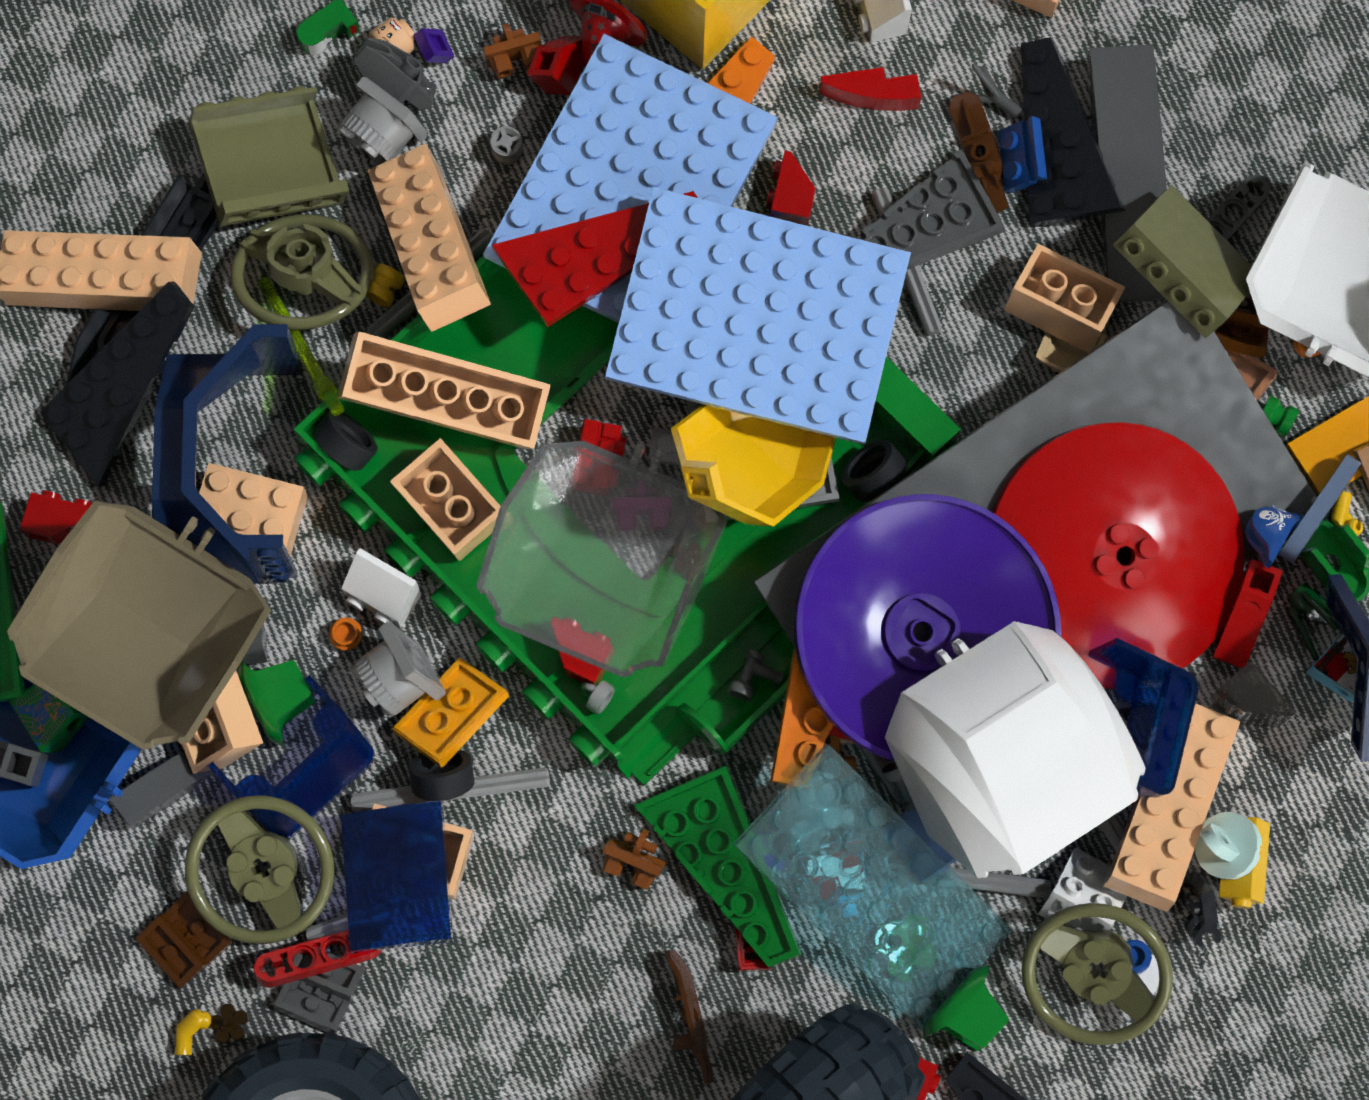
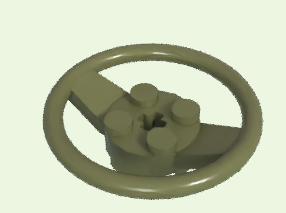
(303, 263)
(272, 889)
(1114, 983)

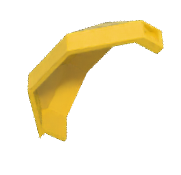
(749, 464)

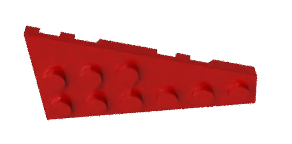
(574, 261)

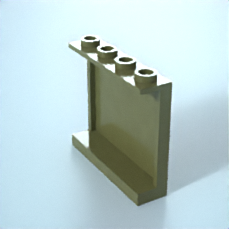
(265, 156)
(1187, 261)

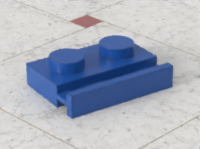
(1022, 154)

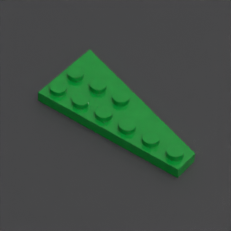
(700, 827)

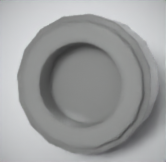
(598, 696)

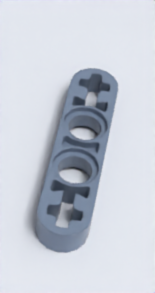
(1320, 508)

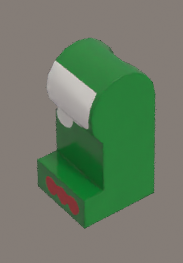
(326, 26)

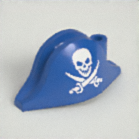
(1269, 530)

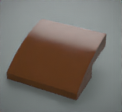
(1243, 331)
(183, 941)

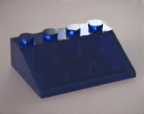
(397, 877)

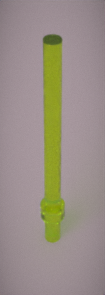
(322, 385)

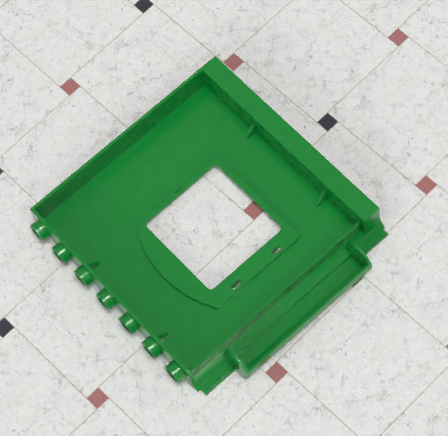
(654, 708)

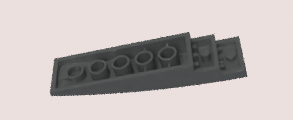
(1131, 142)

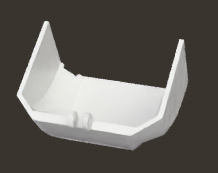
(1315, 269)
(1012, 750)

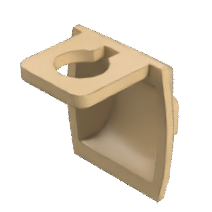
(1060, 354)

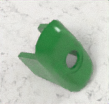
(1350, 551)
(276, 695)
(969, 1012)

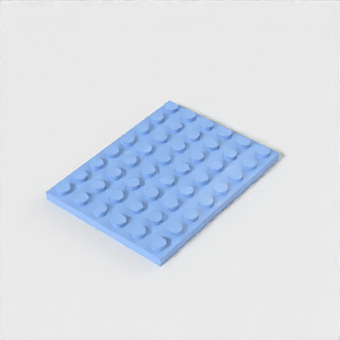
(629, 131)
(758, 316)

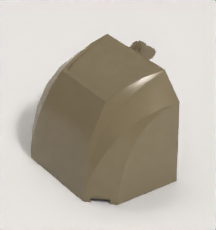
(137, 625)

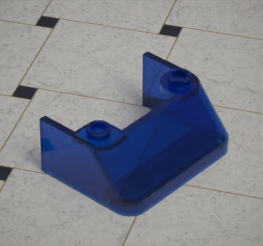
(1160, 710)
(319, 776)

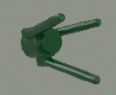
(1306, 601)

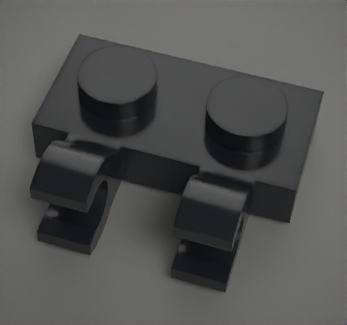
(1201, 901)

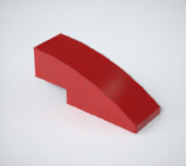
(872, 90)

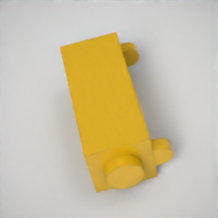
(1251, 887)

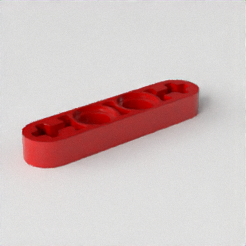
(320, 961)

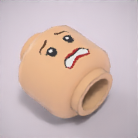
(396, 33)

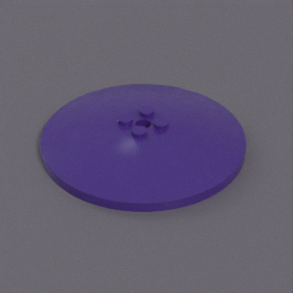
(900, 567)

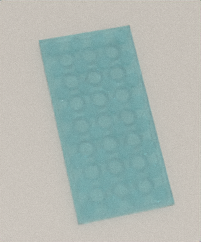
(872, 886)

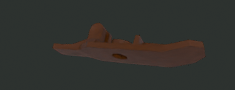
(976, 133)
(691, 1015)

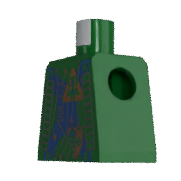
(48, 719)

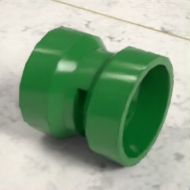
(1280, 417)

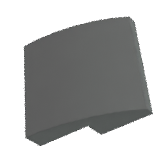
(320, 998)

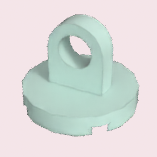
(1228, 846)

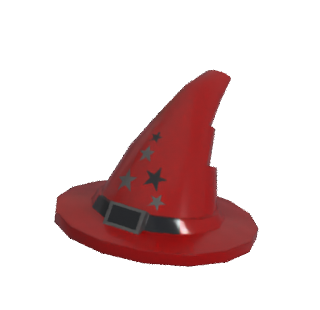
(606, 18)

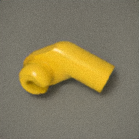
(1340, 513)
(187, 1028)

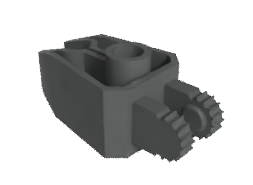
(395, 72)

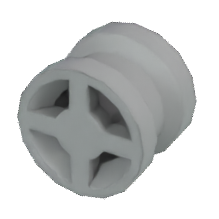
(506, 137)

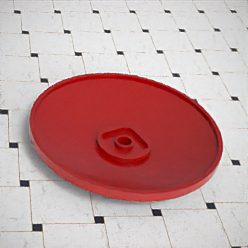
(1139, 491)

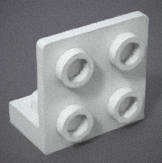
(1082, 883)

